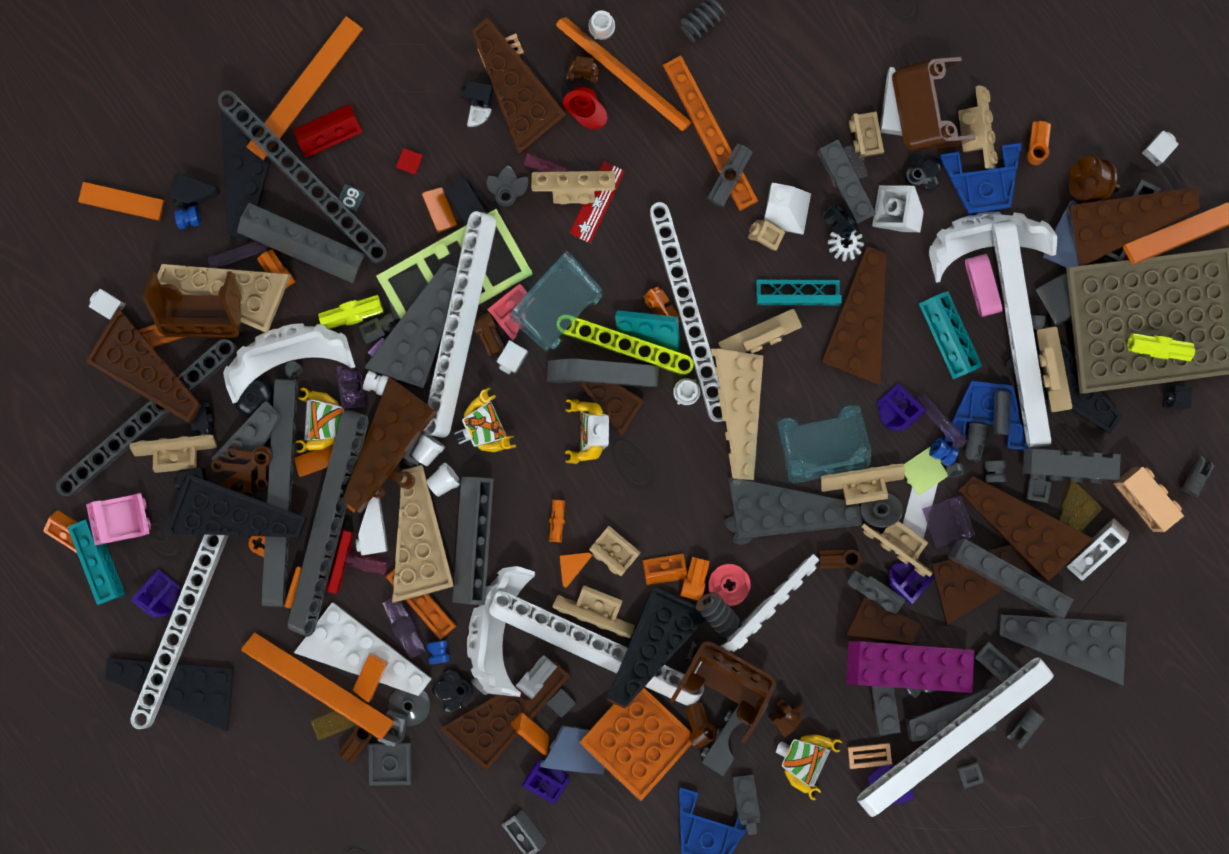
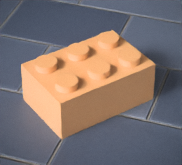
(1149, 499)

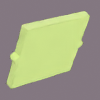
(924, 472)

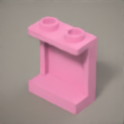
(118, 519)

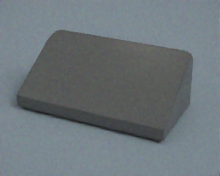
(1001, 421)
(524, 833)

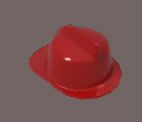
(585, 107)

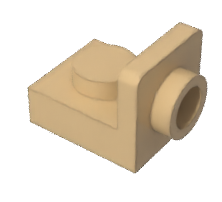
(766, 234)

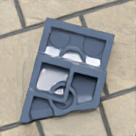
(1065, 249)
(570, 755)

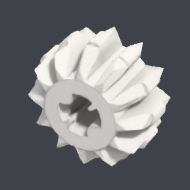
(850, 250)

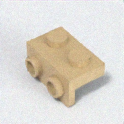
(867, 134)
(614, 551)

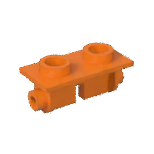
(655, 301)

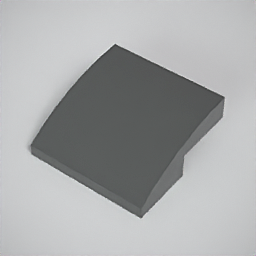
(1056, 299)

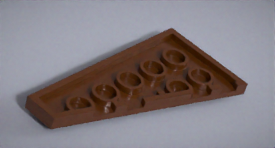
(522, 97)
(1113, 223)
(859, 329)
(134, 362)
(393, 431)
(1033, 534)
(965, 590)
(488, 727)

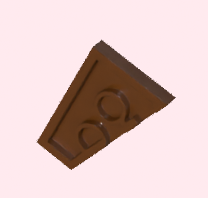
(615, 402)
(877, 623)

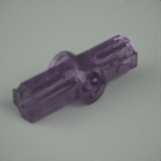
(404, 628)

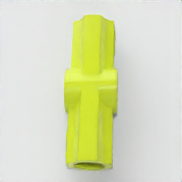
(351, 312)
(1161, 347)

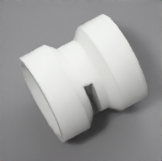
(375, 382)

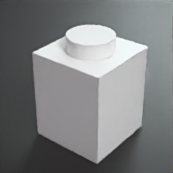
(1160, 147)
(105, 303)
(511, 358)

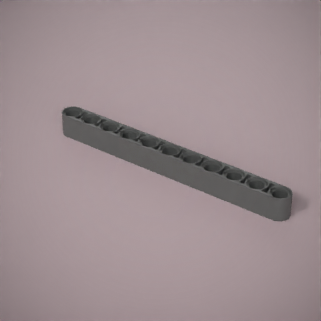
(297, 168)
(137, 421)
(280, 490)
(327, 524)

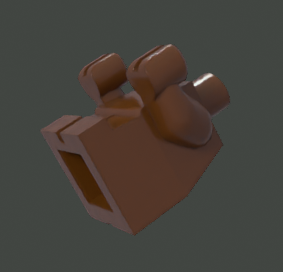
(584, 68)
(786, 718)

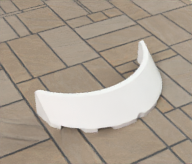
(976, 233)
(281, 346)
(487, 632)

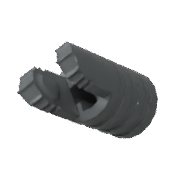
(975, 441)
(1197, 477)
(1029, 722)

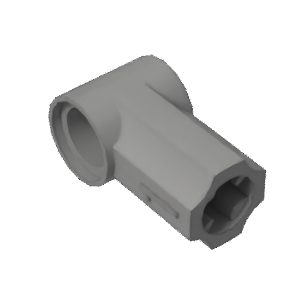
(533, 680)

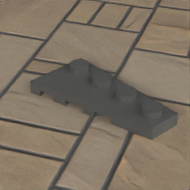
(250, 435)

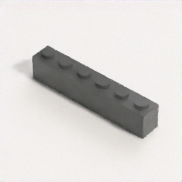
(300, 242)
(473, 540)
(1010, 578)

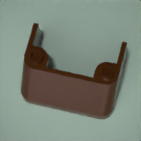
(919, 106)
(194, 314)
(731, 678)

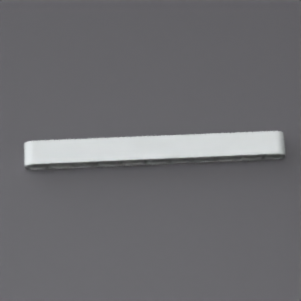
(682, 303)
(460, 322)
(1021, 334)
(174, 627)
(585, 646)
(955, 736)

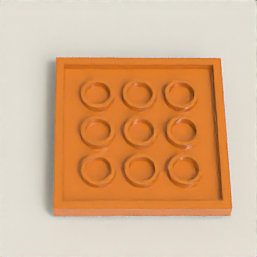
(637, 742)

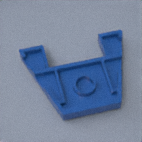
(987, 188)
(978, 407)
(704, 835)

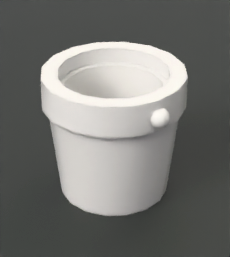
(601, 25)
(686, 391)
(427, 449)
(443, 480)

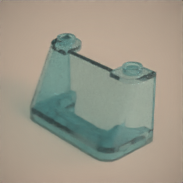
(556, 302)
(825, 446)

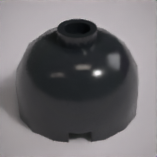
(254, 396)

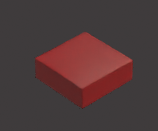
(409, 161)

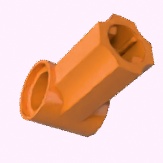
(1039, 141)
(272, 264)
(694, 583)

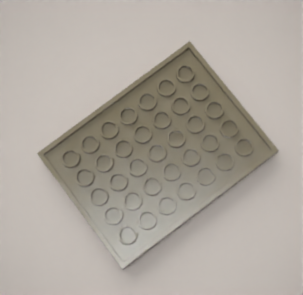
(1162, 296)

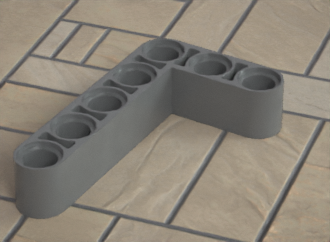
(602, 372)

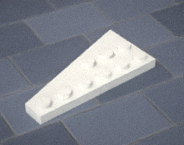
(766, 608)
(346, 645)

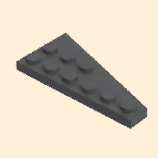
(415, 339)
(777, 510)
(1080, 642)

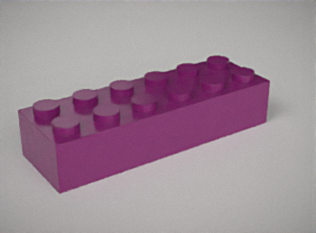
(910, 666)

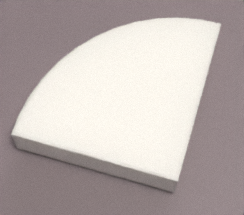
(478, 115)

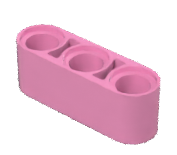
(983, 285)

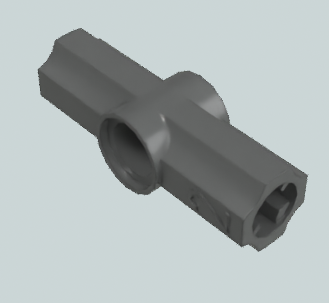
(736, 164)

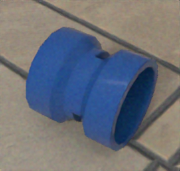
(187, 217)
(944, 452)
(438, 653)

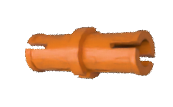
(556, 521)

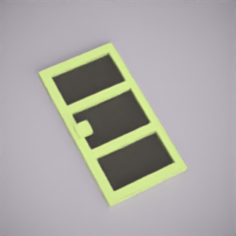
(409, 278)

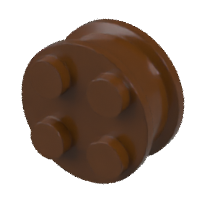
(1093, 179)

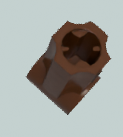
(486, 330)
(837, 558)
(702, 731)
(354, 746)

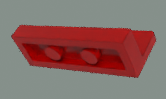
(327, 130)
(338, 565)

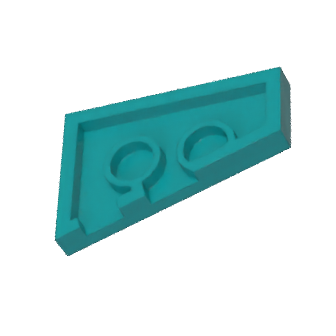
(651, 328)

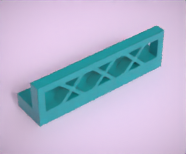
(819, 300)
(948, 336)
(96, 564)

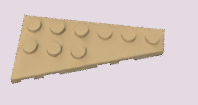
(740, 401)
(420, 551)

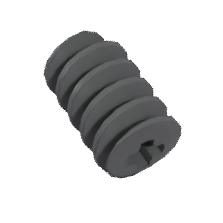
(701, 18)
(718, 614)

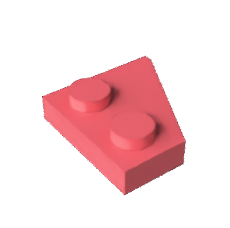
(503, 307)

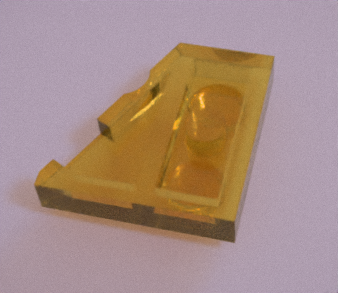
(1078, 508)

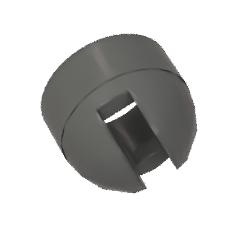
(1038, 321)
(293, 369)
(955, 469)

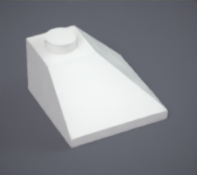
(787, 208)
(898, 209)

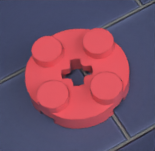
(735, 574)

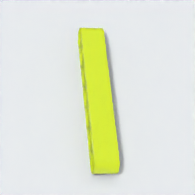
(632, 352)

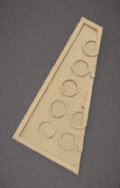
(259, 290)

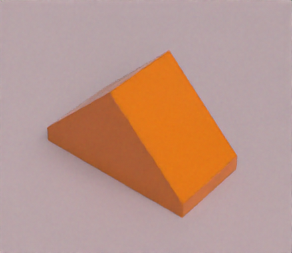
(571, 566)

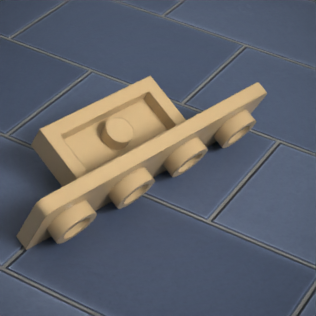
(978, 122)
(573, 186)
(763, 333)
(1054, 369)
(174, 453)
(863, 484)
(902, 541)
(596, 609)

